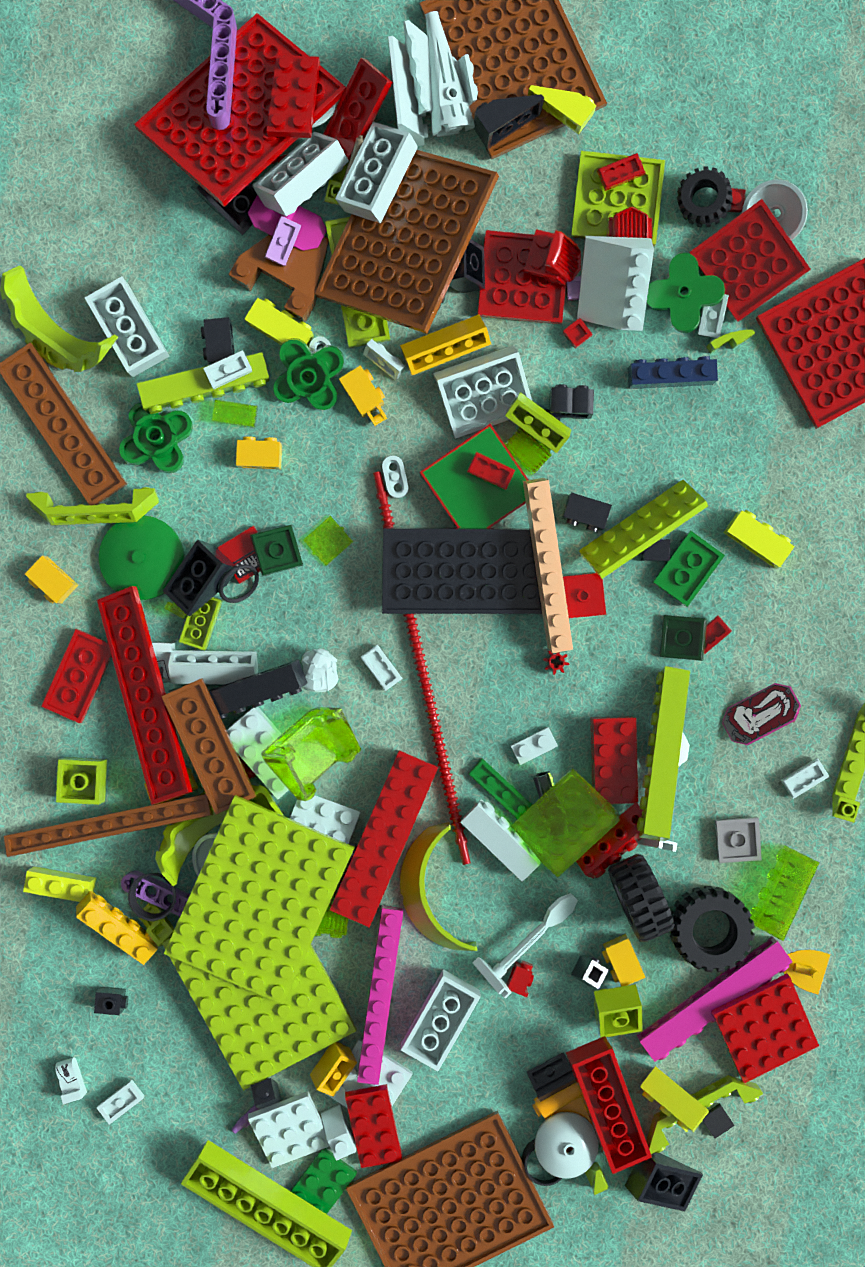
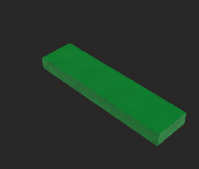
(500, 788)

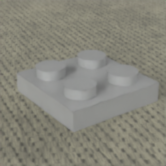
(738, 839)

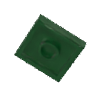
(276, 550)
(683, 637)

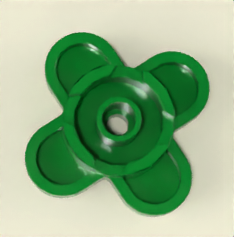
(685, 309)
(296, 384)
(164, 451)

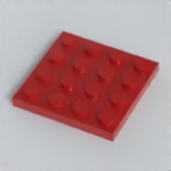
(751, 259)
(509, 290)
(765, 1028)

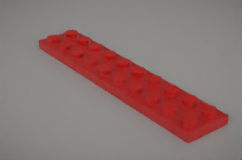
(142, 692)

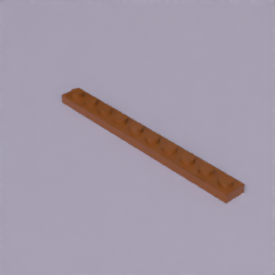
(108, 825)

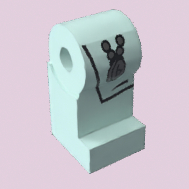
(162, 654)
(70, 1080)

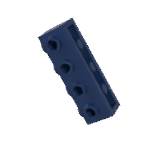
(672, 373)

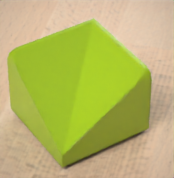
(596, 1178)

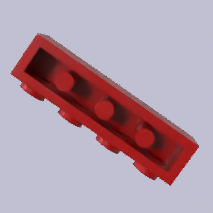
(613, 844)

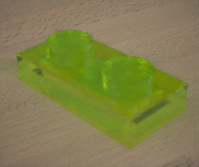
(234, 413)

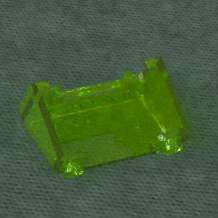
(311, 749)

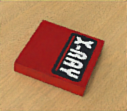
(240, 551)

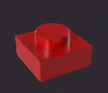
(738, 200)
(577, 333)

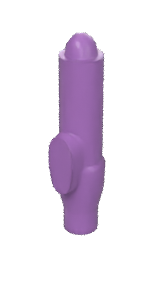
(243, 1121)

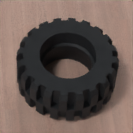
(641, 897)
(731, 947)

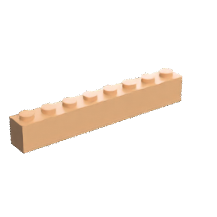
(548, 564)

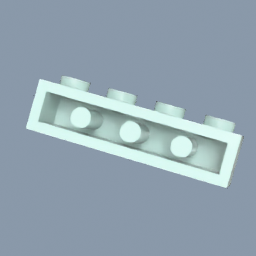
(212, 666)
(500, 839)

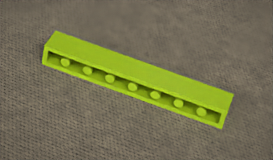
(664, 754)

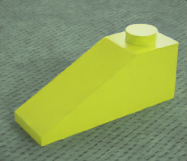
(566, 106)

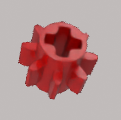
(551, 665)

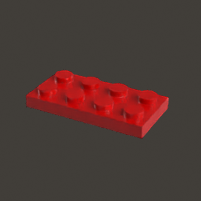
(293, 96)
(358, 105)
(78, 676)
(373, 1126)

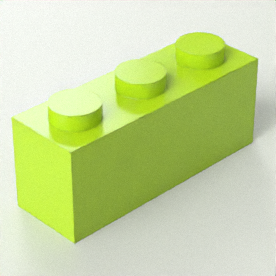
(538, 422)

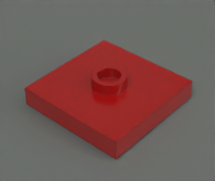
(584, 595)

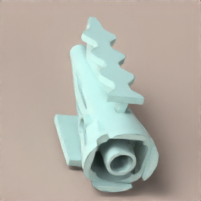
(440, 80)

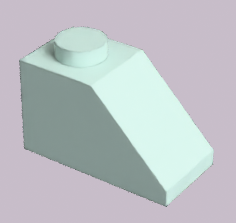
(338, 1132)

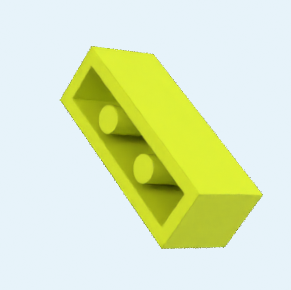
(276, 324)
(759, 538)
(58, 884)
(673, 1100)

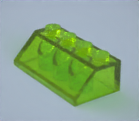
(783, 892)

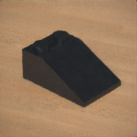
(505, 116)
(236, 210)
(198, 577)
(663, 1182)

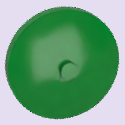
(140, 556)

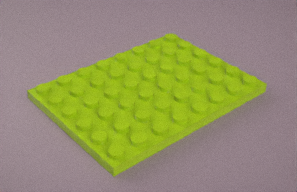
(259, 900)
(261, 1034)

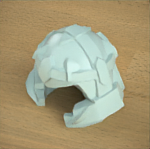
(319, 670)

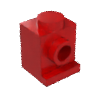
(520, 978)

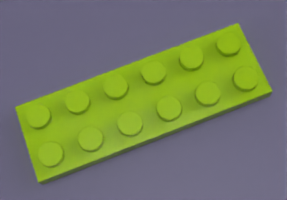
(358, 325)
(643, 528)

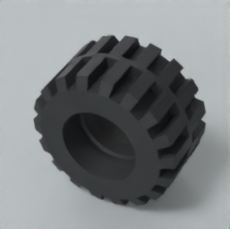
(697, 181)

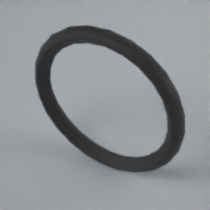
(243, 566)

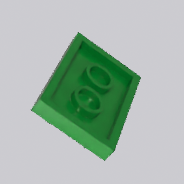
(688, 568)
(324, 1181)

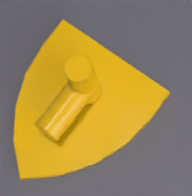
(808, 969)

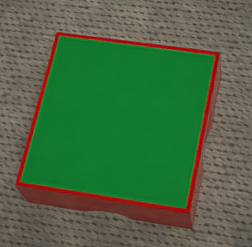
(467, 498)

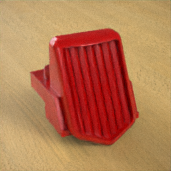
(630, 224)
(553, 257)

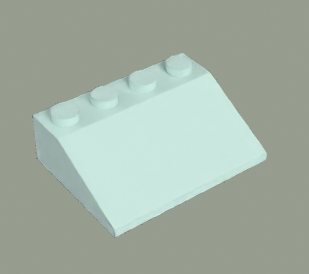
(403, 90)
(615, 281)
(481, 390)

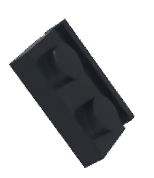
(551, 1076)

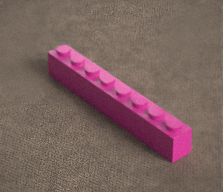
(380, 995)
(695, 1011)

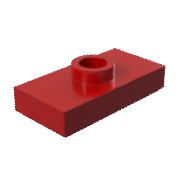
(621, 171)
(491, 471)
(715, 632)

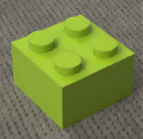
(81, 780)
(618, 1011)

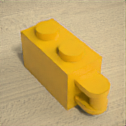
(364, 394)

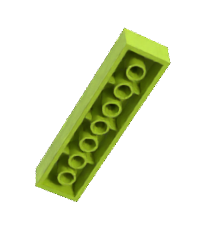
(266, 1207)

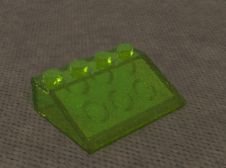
(566, 822)

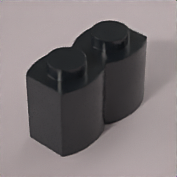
(571, 402)

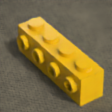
(445, 344)
(116, 927)

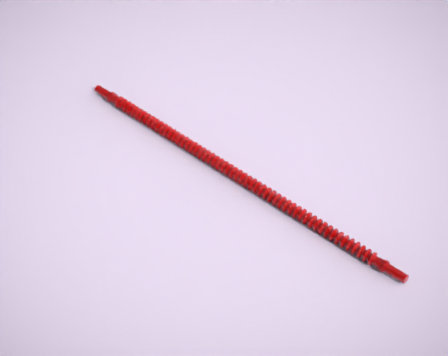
(460, 839)

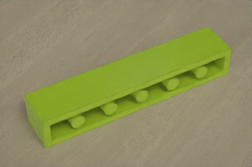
(195, 386)

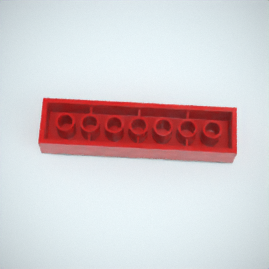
(383, 838)

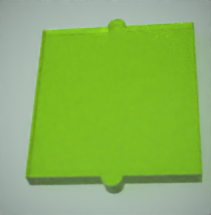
(328, 540)

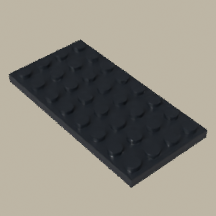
(459, 571)

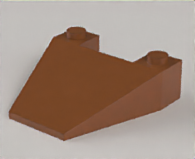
(299, 274)

